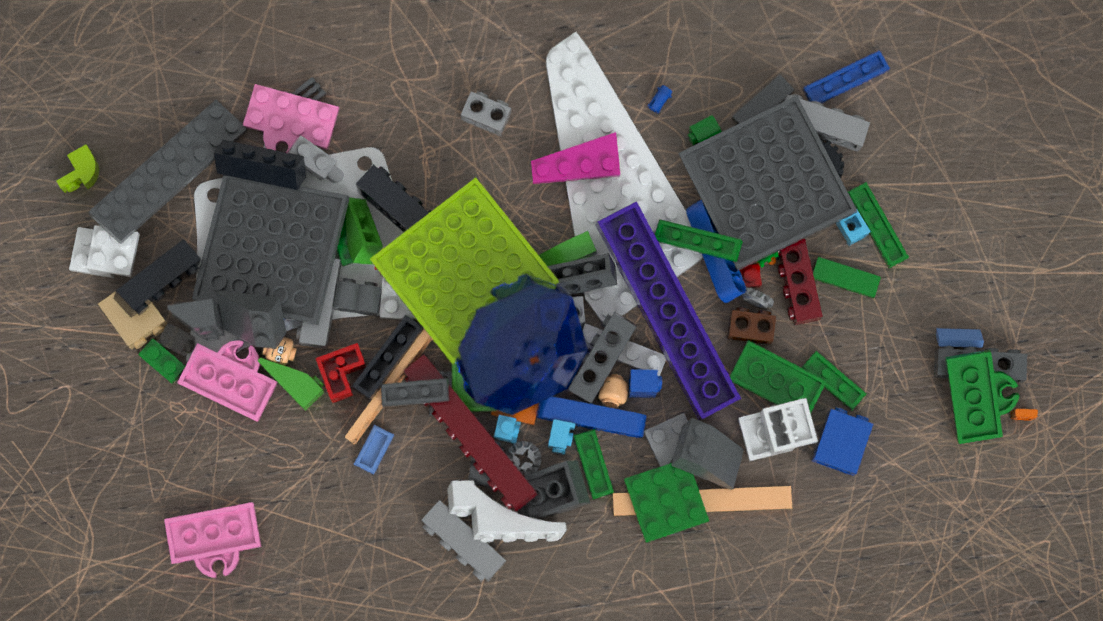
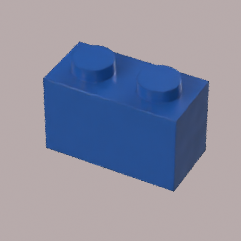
(644, 383)

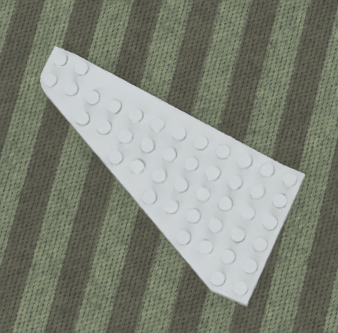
(590, 109)

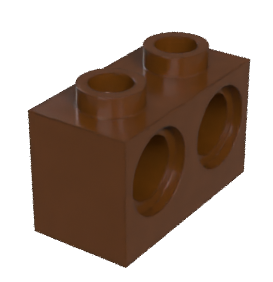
(751, 332)

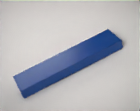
(847, 78)

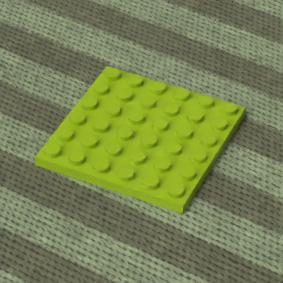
(454, 260)

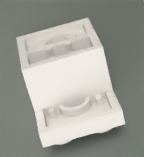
(101, 255)
(777, 429)

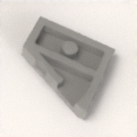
(664, 438)

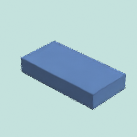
(959, 337)
(374, 449)

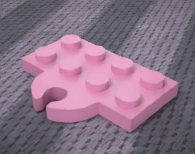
(288, 116)
(229, 379)
(213, 537)

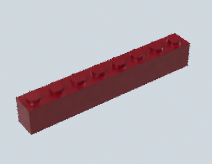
(475, 441)

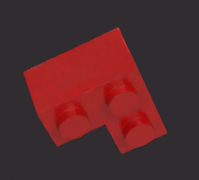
(336, 366)

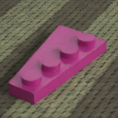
(581, 162)

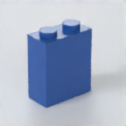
(842, 441)

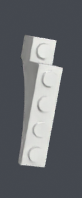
(494, 521)

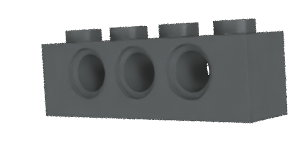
(586, 274)
(624, 329)
(1014, 358)

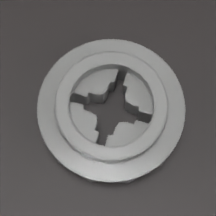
(757, 298)
(533, 454)

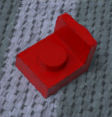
(751, 276)

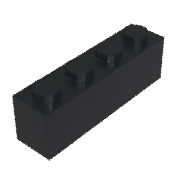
(260, 164)
(157, 279)
(387, 358)

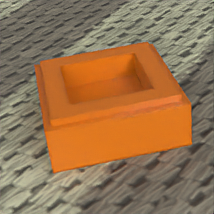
(1024, 414)

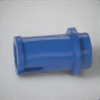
(660, 98)

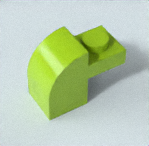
(85, 170)

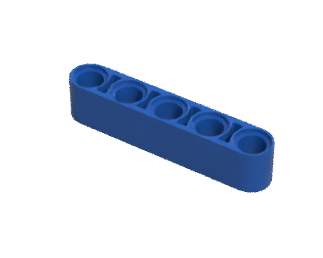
(725, 277)
(592, 416)

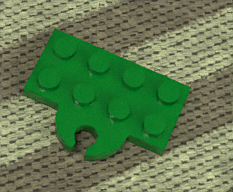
(978, 396)

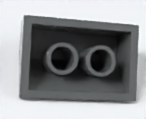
(201, 317)

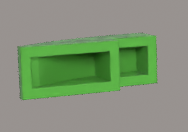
(570, 250)

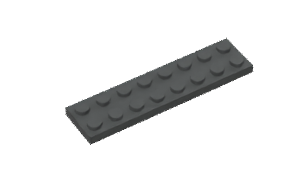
(166, 172)

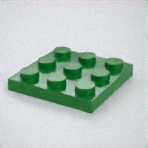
(665, 501)

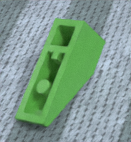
(361, 232)
(297, 383)

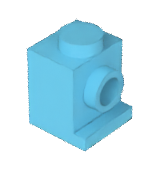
(860, 228)
(507, 429)
(560, 436)

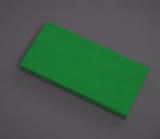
(775, 377)

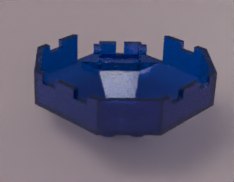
(505, 334)

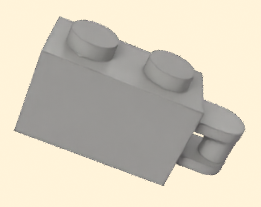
(316, 160)

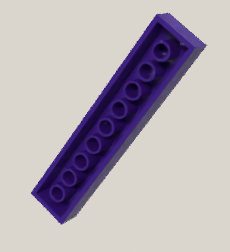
(667, 311)

